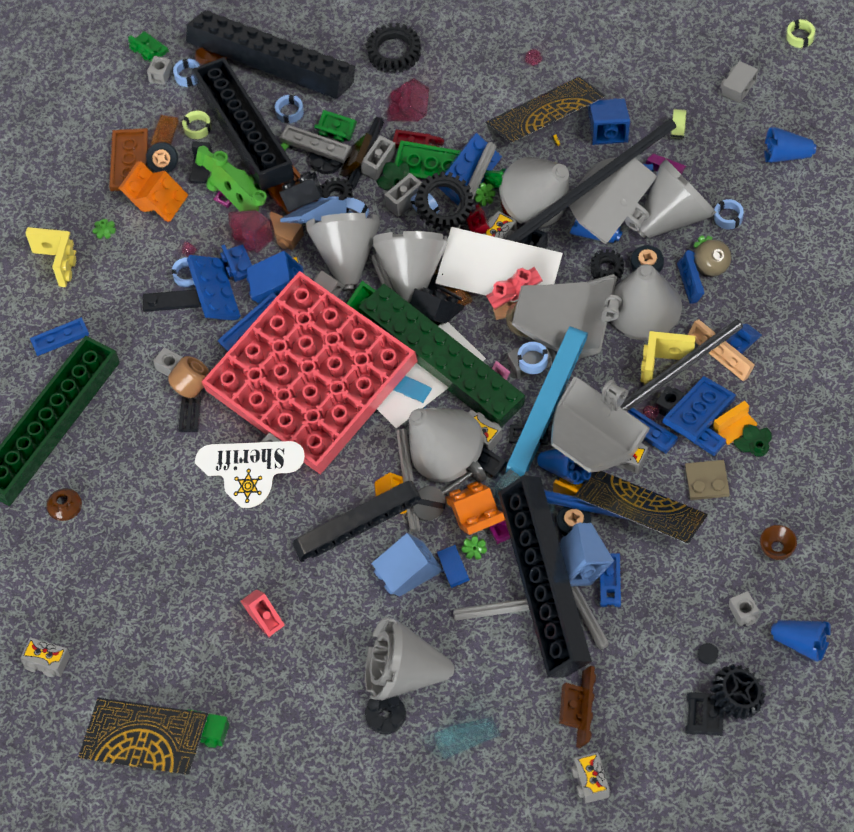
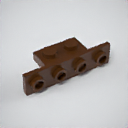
(577, 706)

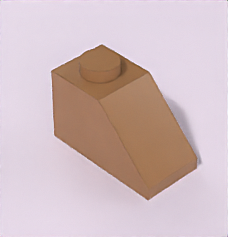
(286, 234)

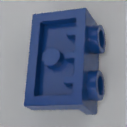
(237, 262)

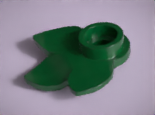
(392, 175)
(751, 438)

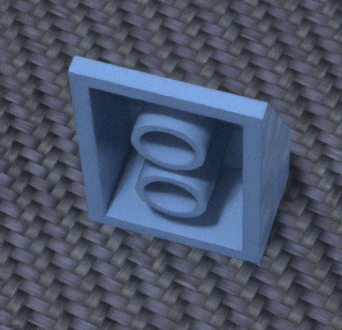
(315, 210)

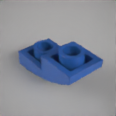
(453, 566)

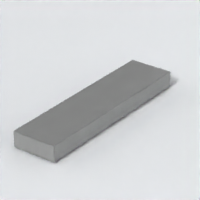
(315, 143)

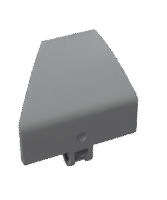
(614, 200)
(549, 311)
(594, 426)

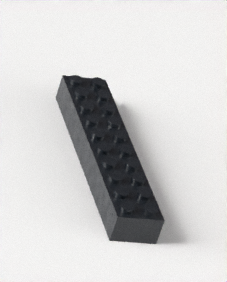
(270, 54)
(243, 124)
(544, 577)

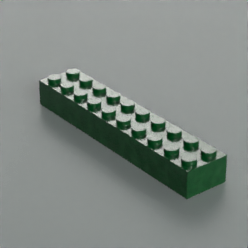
(444, 357)
(53, 414)

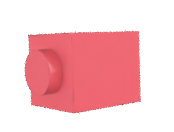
(262, 612)

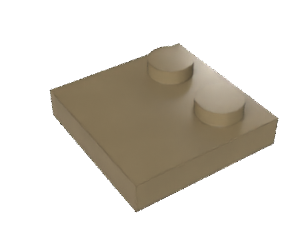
(707, 480)

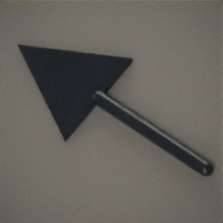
(433, 286)

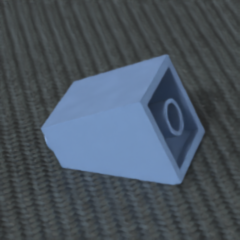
(584, 555)
(406, 565)

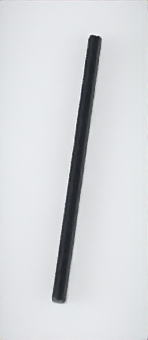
(592, 181)
(682, 365)

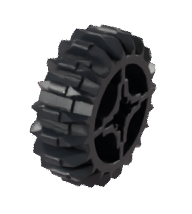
(741, 704)

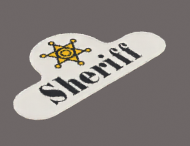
(249, 467)

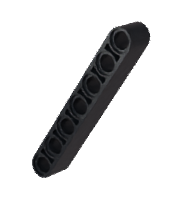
(356, 521)

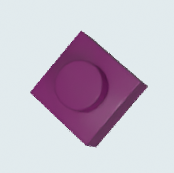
(500, 532)

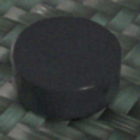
(708, 653)

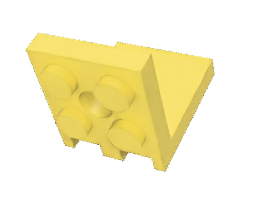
(54, 243)
(664, 346)

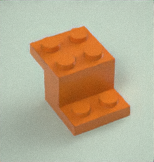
(153, 191)
(474, 508)

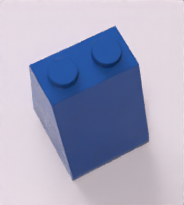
(609, 121)
(271, 275)

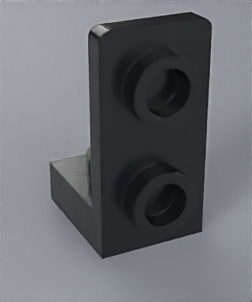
(198, 173)

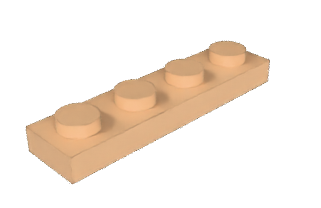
(724, 352)

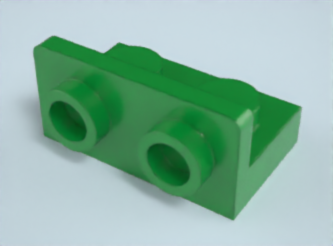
(147, 46)

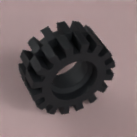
(337, 185)
(607, 257)

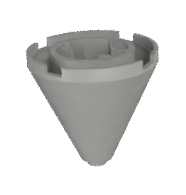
(532, 187)
(672, 203)
(344, 243)
(409, 258)
(647, 304)
(444, 442)
(402, 662)

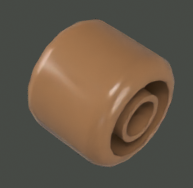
(188, 376)

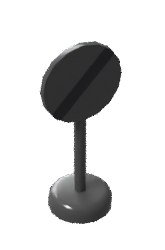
(433, 499)

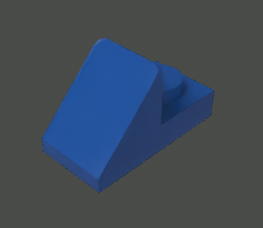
(744, 338)

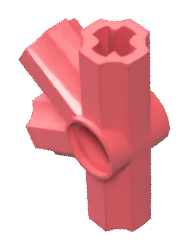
(509, 290)

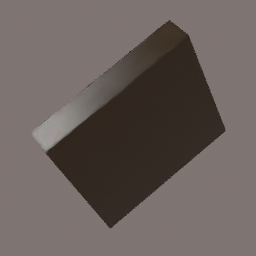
(356, 155)

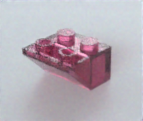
(408, 102)
(251, 229)

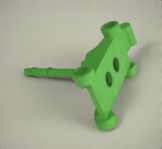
(231, 181)

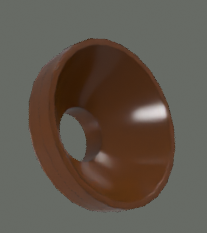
(204, 56)
(64, 511)
(780, 534)

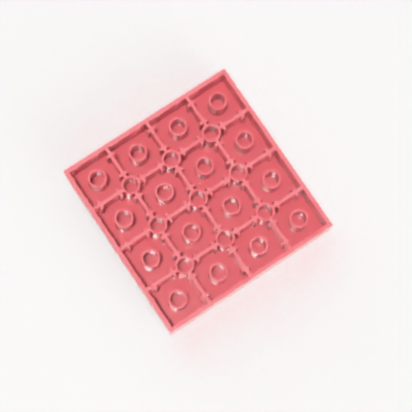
(310, 371)

